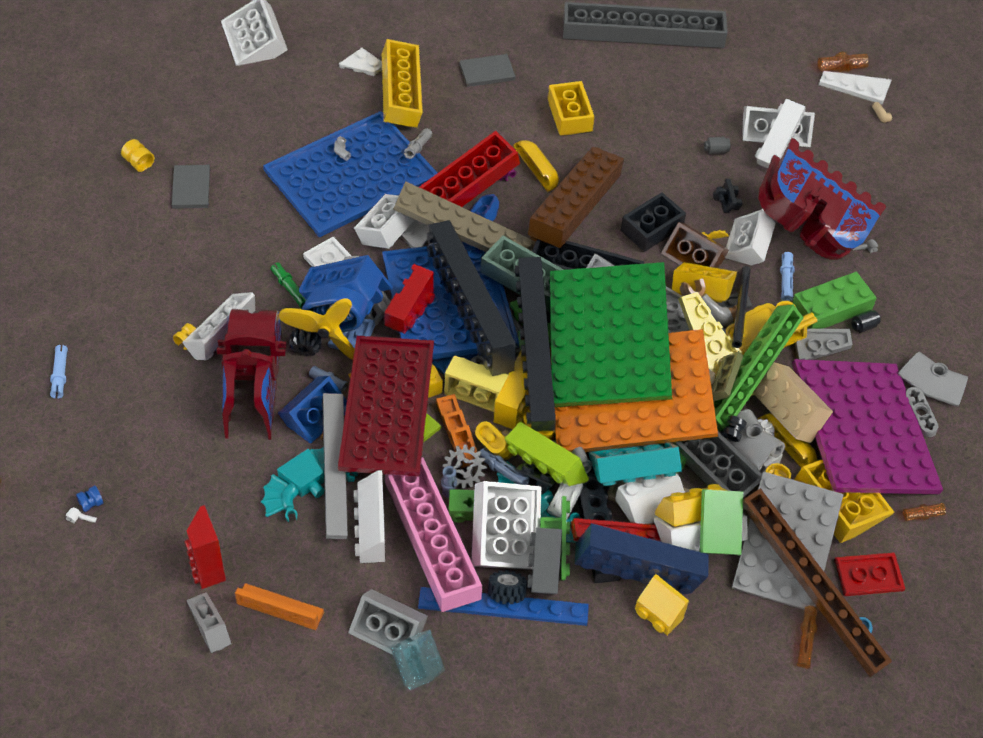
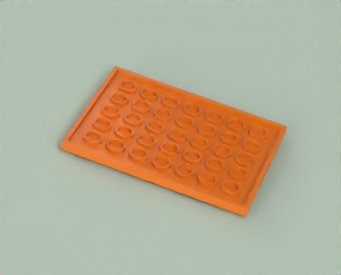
(632, 424)

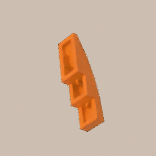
(455, 425)

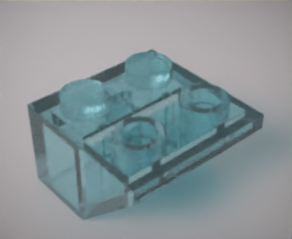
(418, 659)

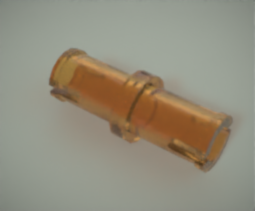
(924, 511)

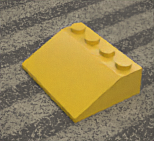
(857, 510)

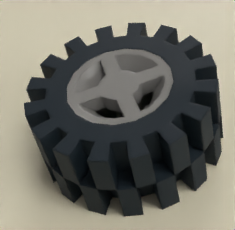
(507, 587)

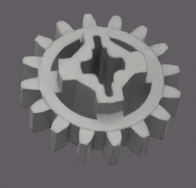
(461, 457)

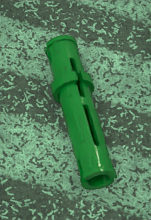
(285, 280)

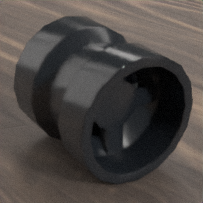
(734, 428)

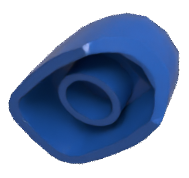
(487, 207)

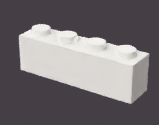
(781, 132)

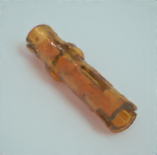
(810, 614)

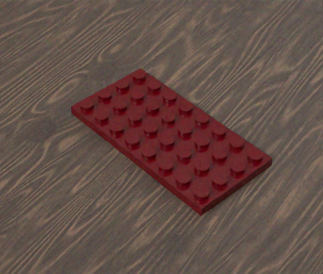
(386, 406)

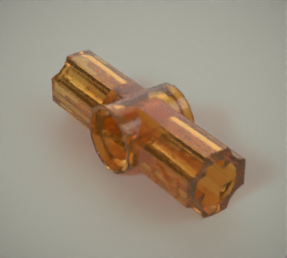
(843, 62)

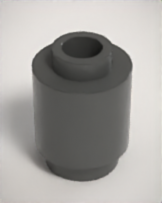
(717, 145)

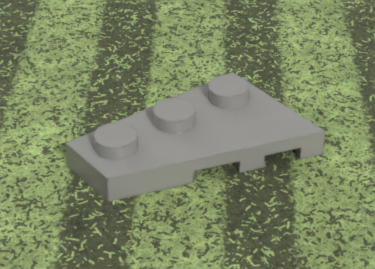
(823, 343)

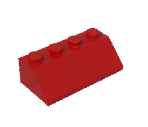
(204, 551)

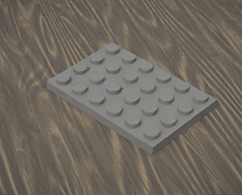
(812, 517)

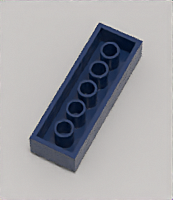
(640, 558)

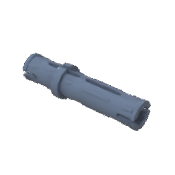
(497, 464)

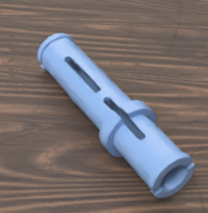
(787, 270)
(58, 377)

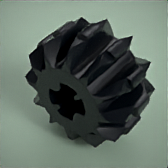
(305, 342)

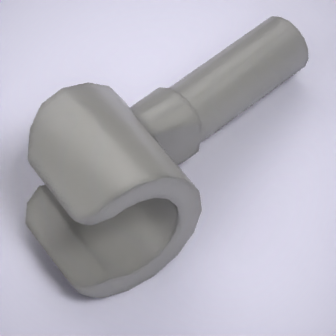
(871, 244)

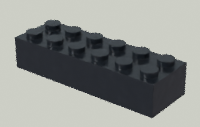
(577, 256)

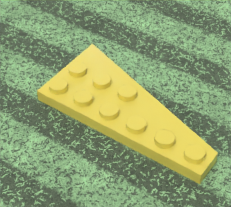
(716, 341)

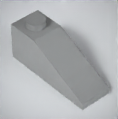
(209, 622)

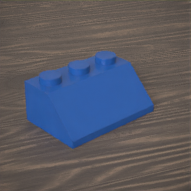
(305, 411)

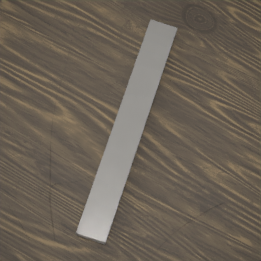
(334, 480)

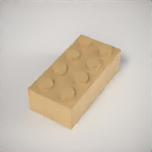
(792, 402)

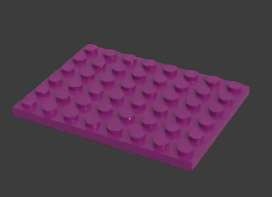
(872, 434)

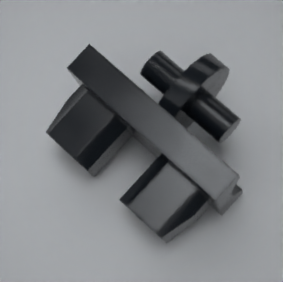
(727, 196)

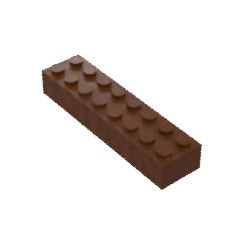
(575, 197)

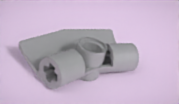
(934, 379)
(755, 442)

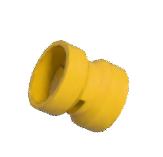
(180, 336)

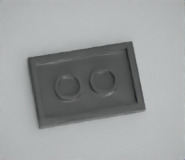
(487, 70)
(191, 186)

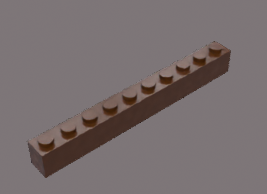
(816, 583)

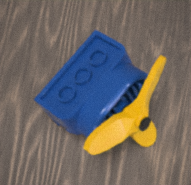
(338, 299)

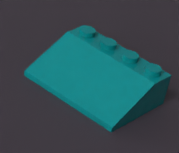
(635, 462)

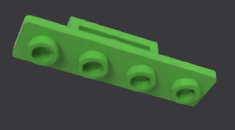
(560, 523)

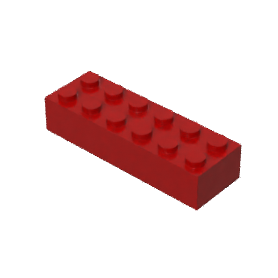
(474, 170)

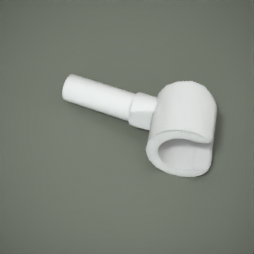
(74, 514)

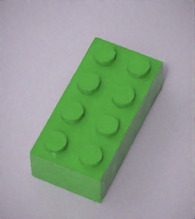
(835, 300)

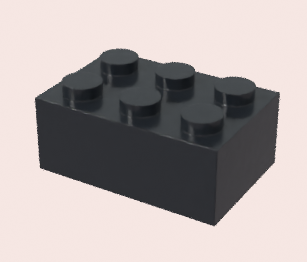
(652, 221)

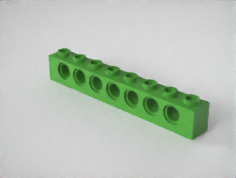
(758, 360)

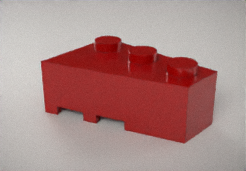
(411, 301)

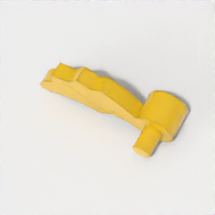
(716, 234)

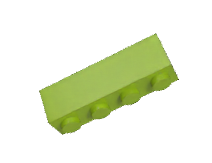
(546, 455)

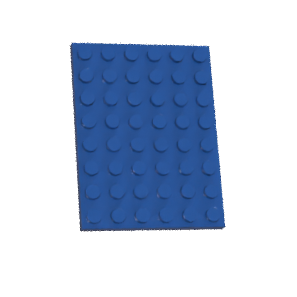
(338, 191)
(441, 319)

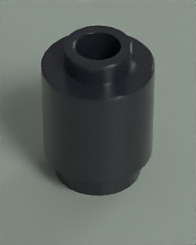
(865, 321)

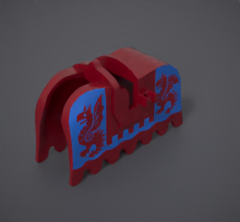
(805, 191)
(251, 330)

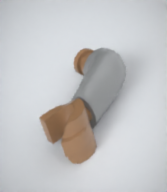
(722, 314)

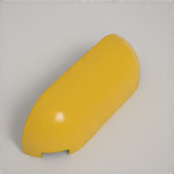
(538, 164)
(799, 450)

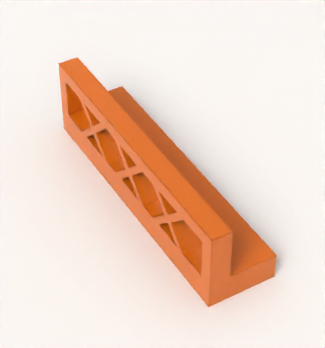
(279, 606)

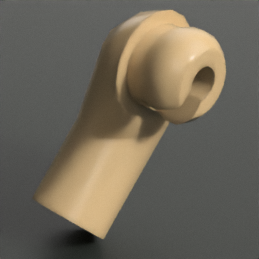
(881, 113)

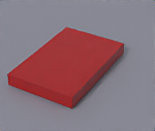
(869, 574)

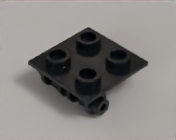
(545, 481)

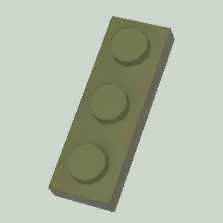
(726, 375)

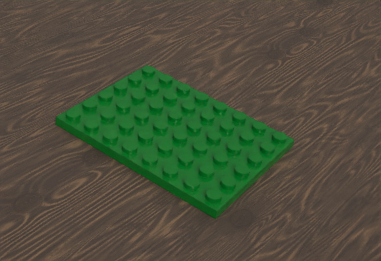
(609, 335)

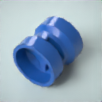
(89, 498)

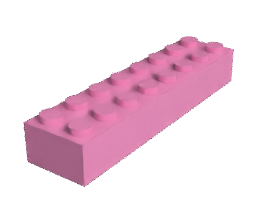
(435, 539)

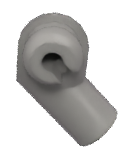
(339, 148)

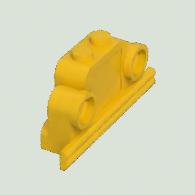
(756, 319)

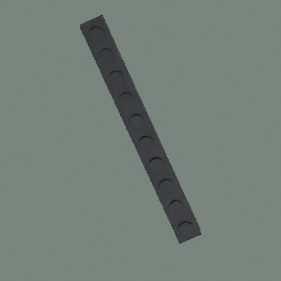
(536, 345)

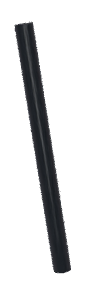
(741, 307)

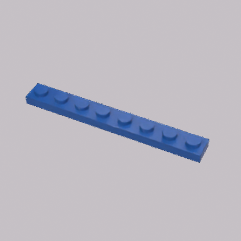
(527, 609)

